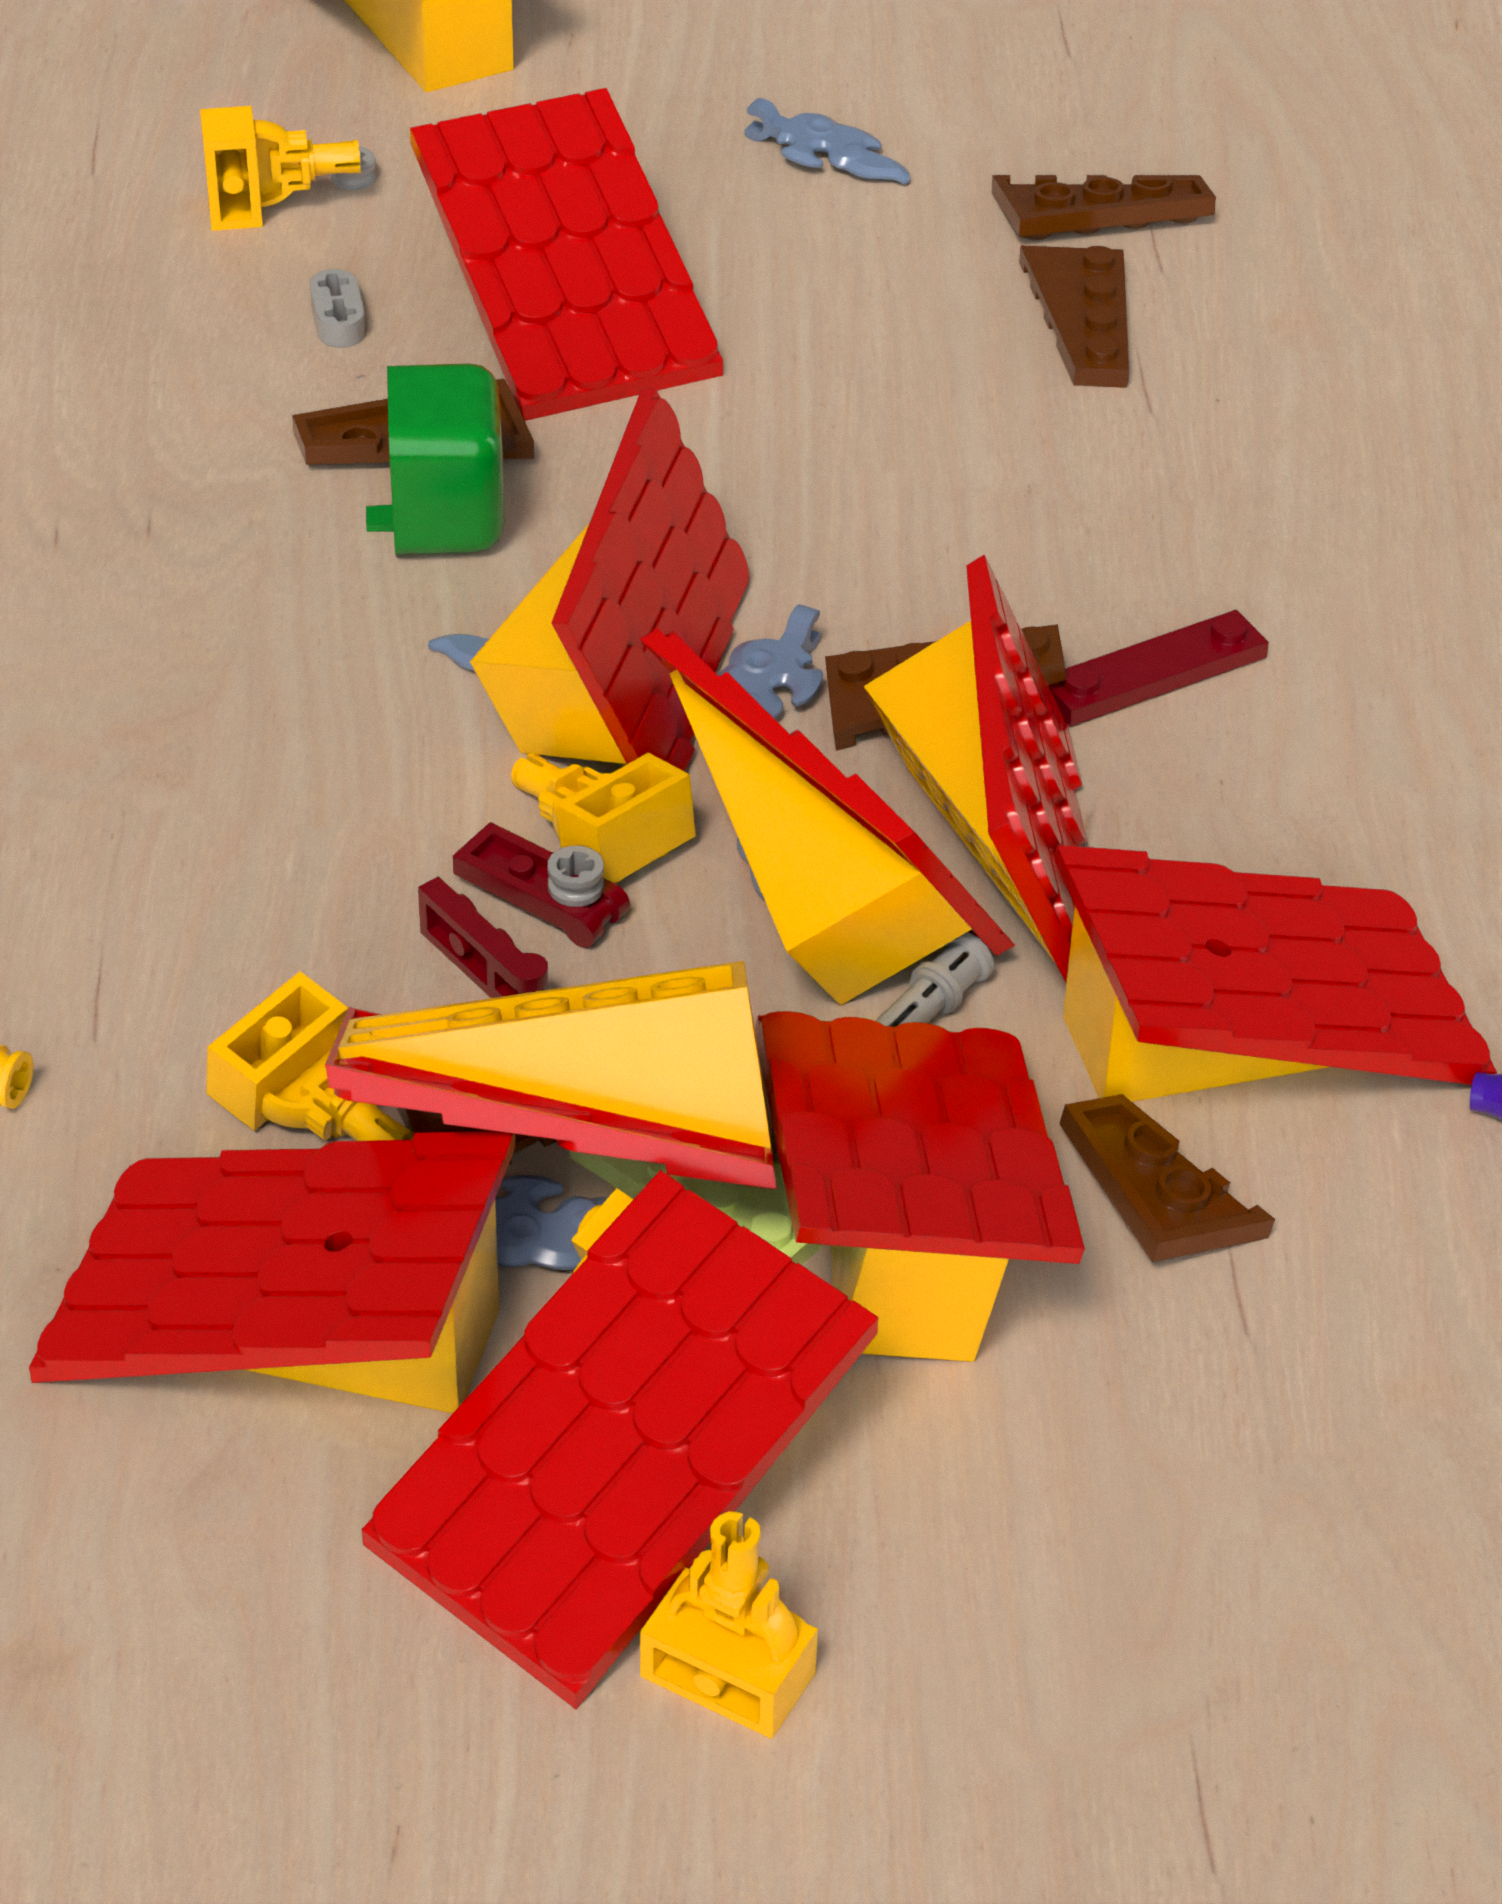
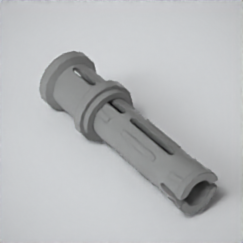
(939, 984)

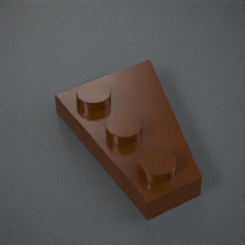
(1154, 1187)

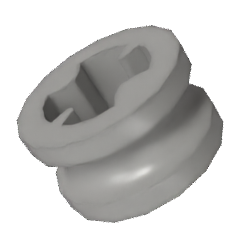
(361, 180)
(575, 890)

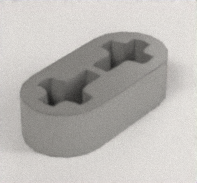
(331, 309)

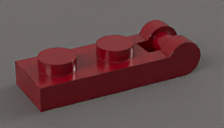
(519, 874)
(476, 945)

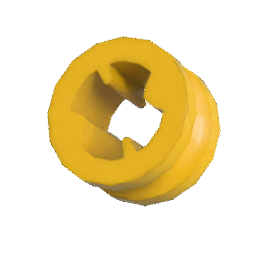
(15, 1076)

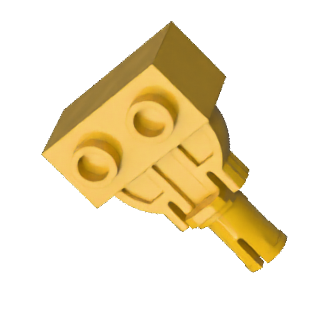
(261, 164)
(620, 814)
(276, 1068)
(728, 1637)

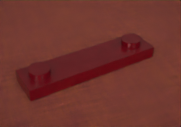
(1158, 666)

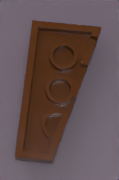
(1100, 202)
(1085, 309)
(361, 432)
(849, 672)

